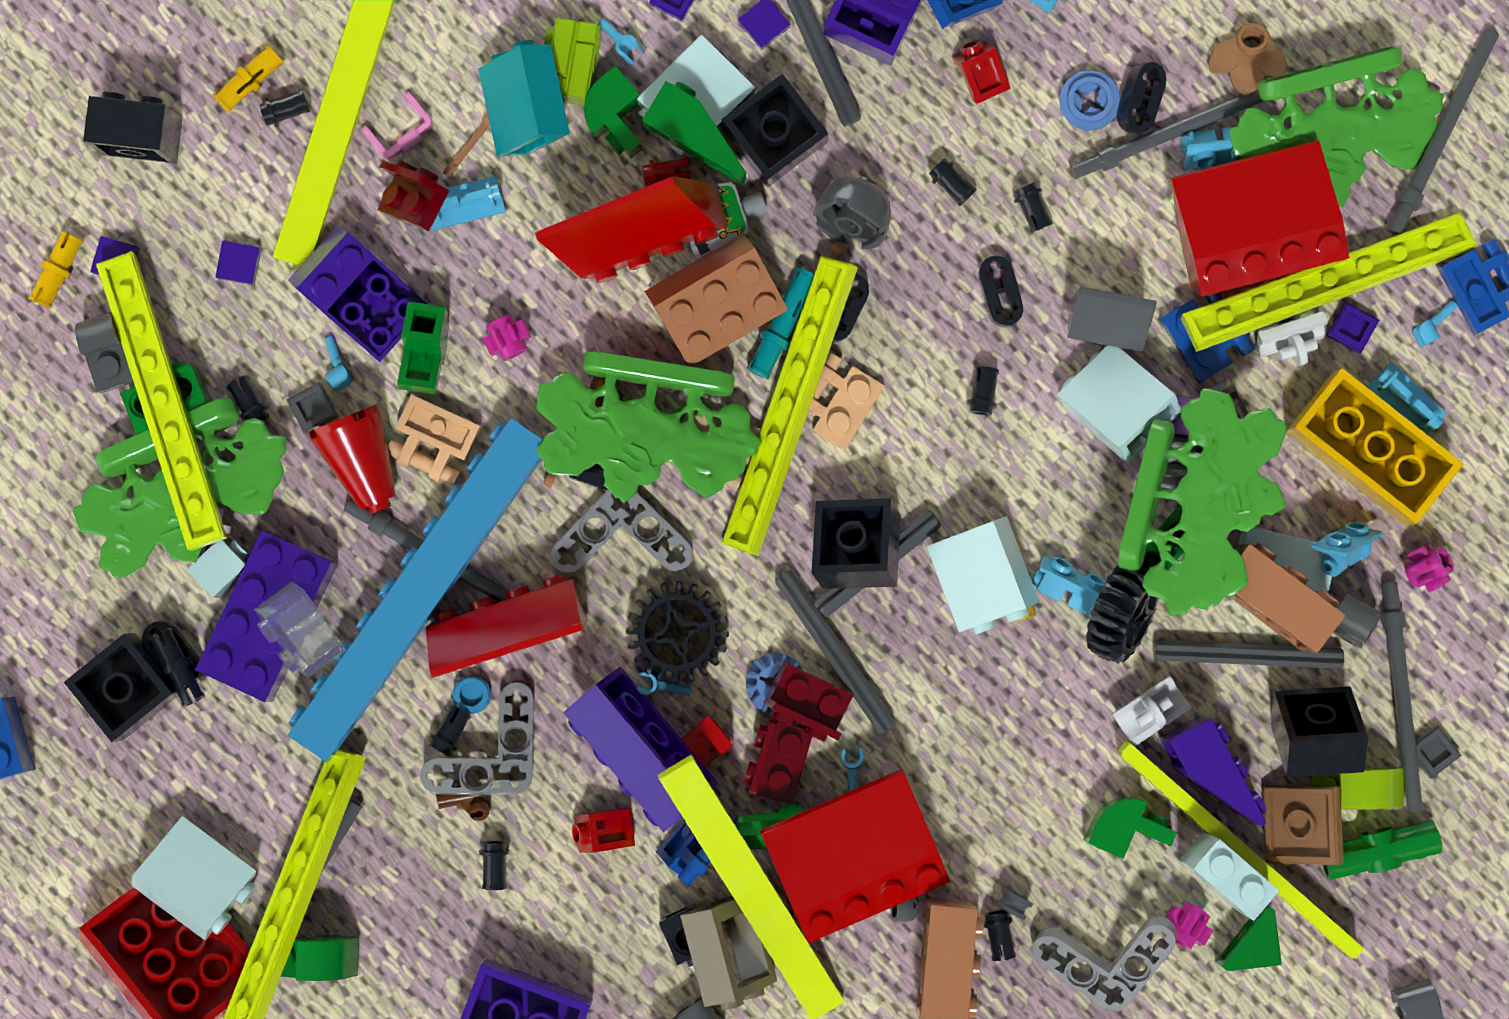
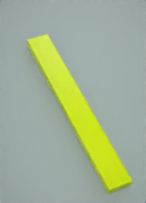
(333, 130)
(1328, 282)
(161, 401)
(790, 405)
(1217, 829)
(295, 887)
(750, 887)

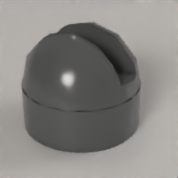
(904, 912)

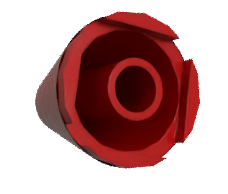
(358, 457)

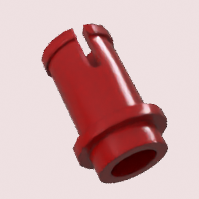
(659, 171)

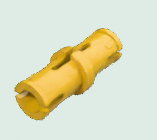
(248, 78)
(55, 269)

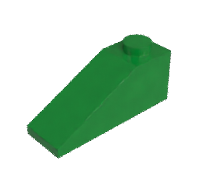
(686, 124)

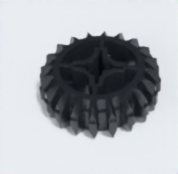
(1120, 615)
(645, 641)

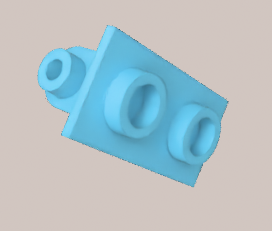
(1205, 150)
(470, 203)
(1407, 398)
(1345, 547)
(1060, 576)

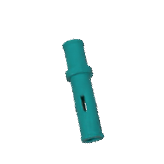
(776, 336)

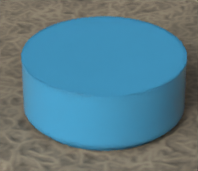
(471, 694)

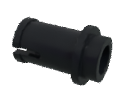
(284, 108)
(952, 181)
(1033, 207)
(983, 391)
(249, 401)
(449, 730)
(494, 865)
(999, 934)

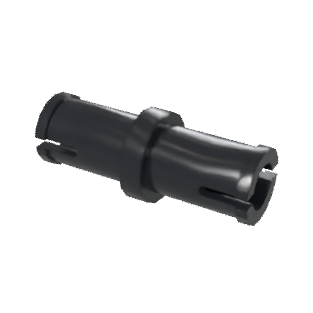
(177, 667)

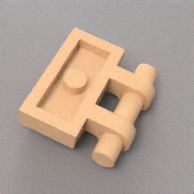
(848, 406)
(439, 429)

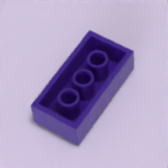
(238, 649)
(632, 742)

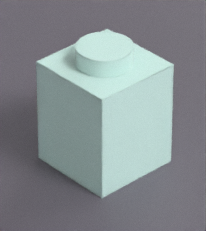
(220, 566)

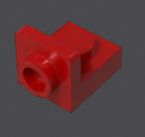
(981, 70)
(707, 740)
(603, 830)

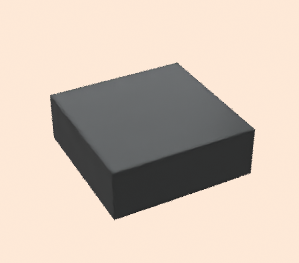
(312, 407)
(1435, 751)

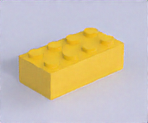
(1374, 447)

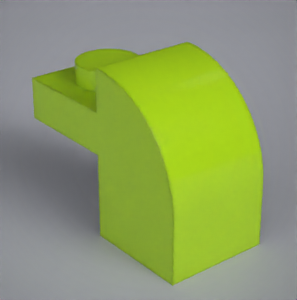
(1367, 790)

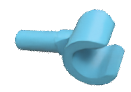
(624, 43)
(1426, 331)
(339, 376)
(663, 686)
(852, 769)

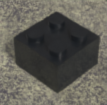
(132, 128)
(774, 130)
(856, 543)
(121, 687)
(1319, 731)

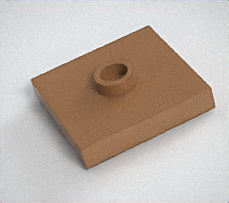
(1303, 824)

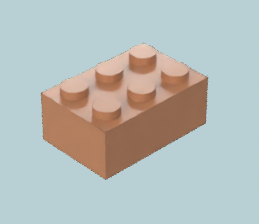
(716, 300)
(1285, 602)
(949, 959)

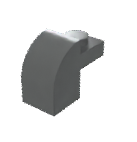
(104, 353)

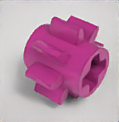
(506, 337)
(1429, 567)
(1190, 925)

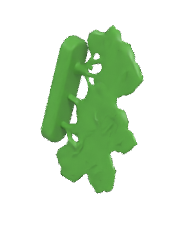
(1346, 132)
(636, 437)
(1215, 497)
(149, 518)

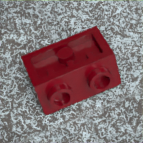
(412, 195)
(808, 701)
(779, 761)

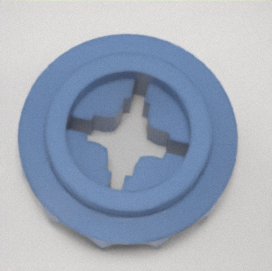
(1085, 83)
(766, 667)

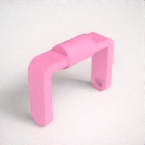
(410, 139)

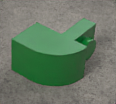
(604, 107)
(424, 347)
(1117, 822)
(323, 958)

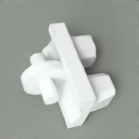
(1292, 338)
(1151, 711)

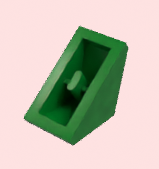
(1254, 944)

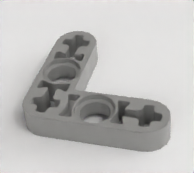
(614, 521)
(506, 758)
(1114, 974)

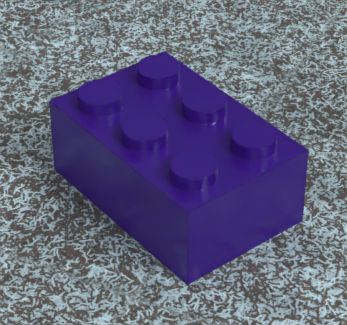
(512, 994)

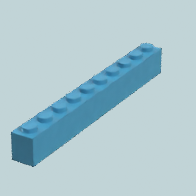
(417, 591)

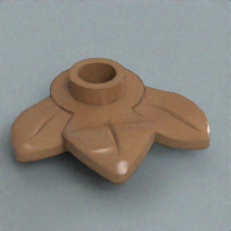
(1247, 64)

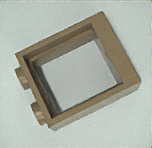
(712, 957)

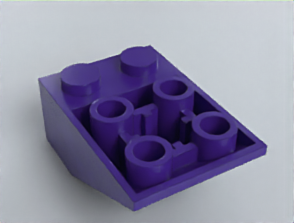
(872, 25)
(356, 292)
(1202, 757)

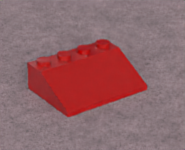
(1258, 218)
(636, 228)
(505, 625)
(855, 856)
(163, 963)

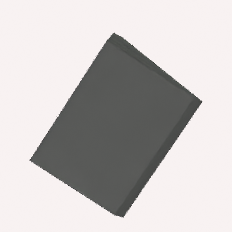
(1110, 318)

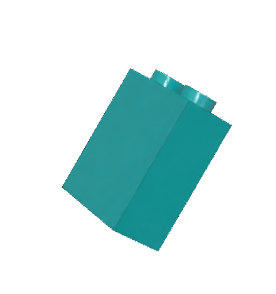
(523, 99)

